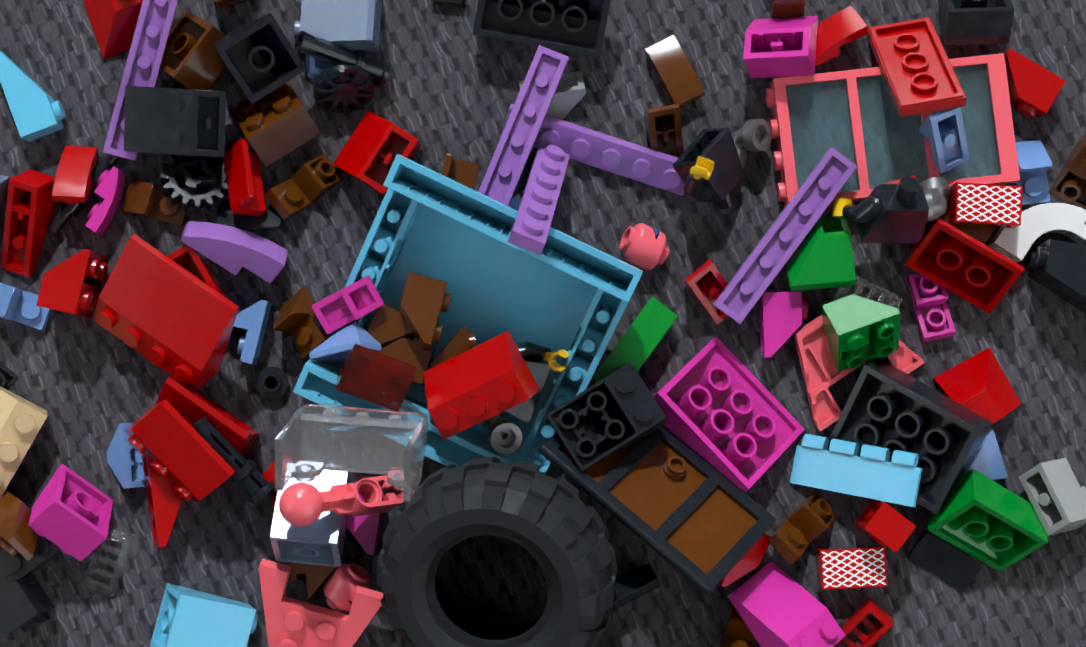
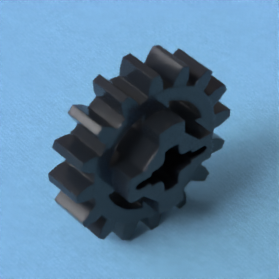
(197, 181)

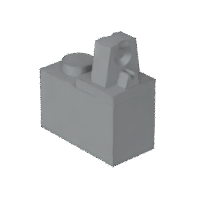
(1056, 496)

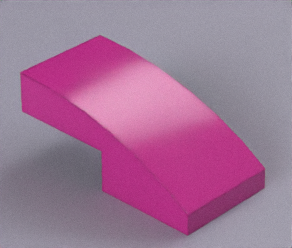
(347, 304)

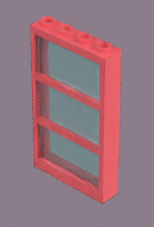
(862, 123)

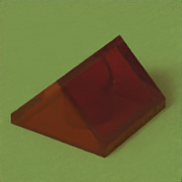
(375, 377)

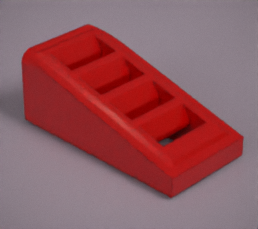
(858, 616)

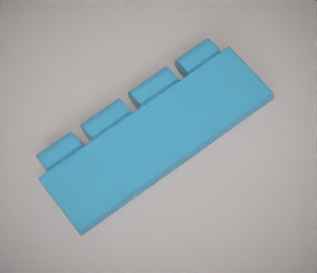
(861, 476)

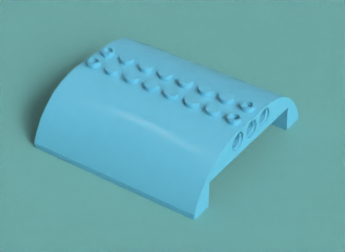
(459, 236)

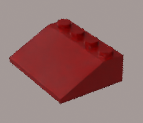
(166, 314)

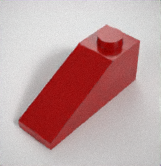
(26, 220)
(162, 502)

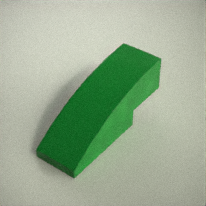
(639, 339)

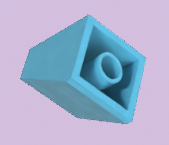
(202, 620)

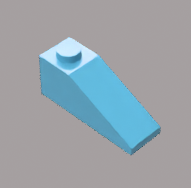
(31, 106)

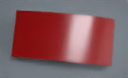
(838, 31)
(74, 173)

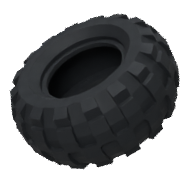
(506, 503)

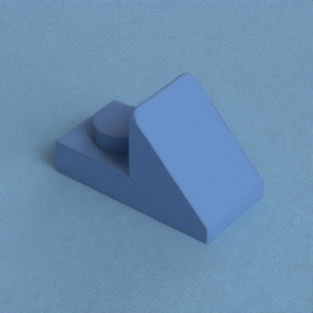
(947, 139)
(1032, 164)
(21, 307)
(254, 320)

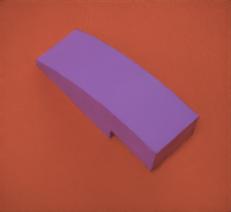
(235, 248)

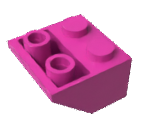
(781, 47)

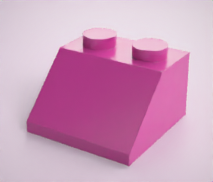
(72, 513)

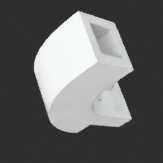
(1035, 221)

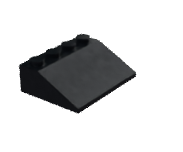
(554, 24)
(909, 416)

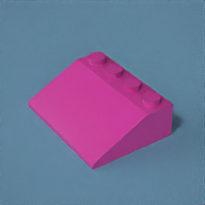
(723, 418)

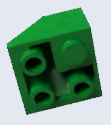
(823, 257)
(860, 330)

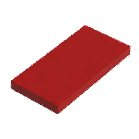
(915, 67)

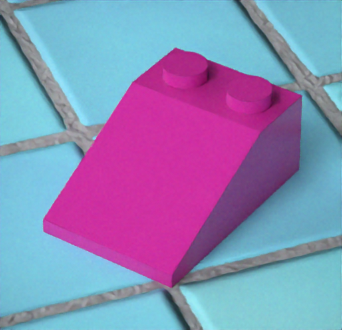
(783, 612)

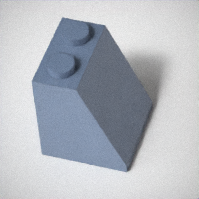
(342, 22)
(312, 544)

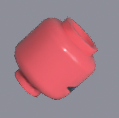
(644, 246)
(342, 585)

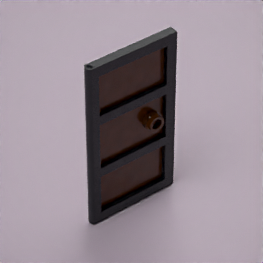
(672, 503)

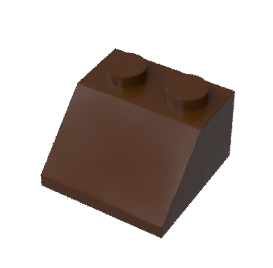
(191, 53)

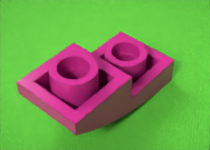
(110, 188)
(930, 308)

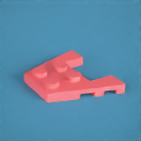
(820, 370)
(308, 625)

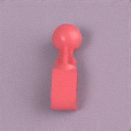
(303, 503)

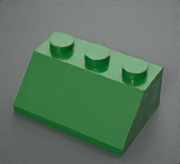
(988, 522)

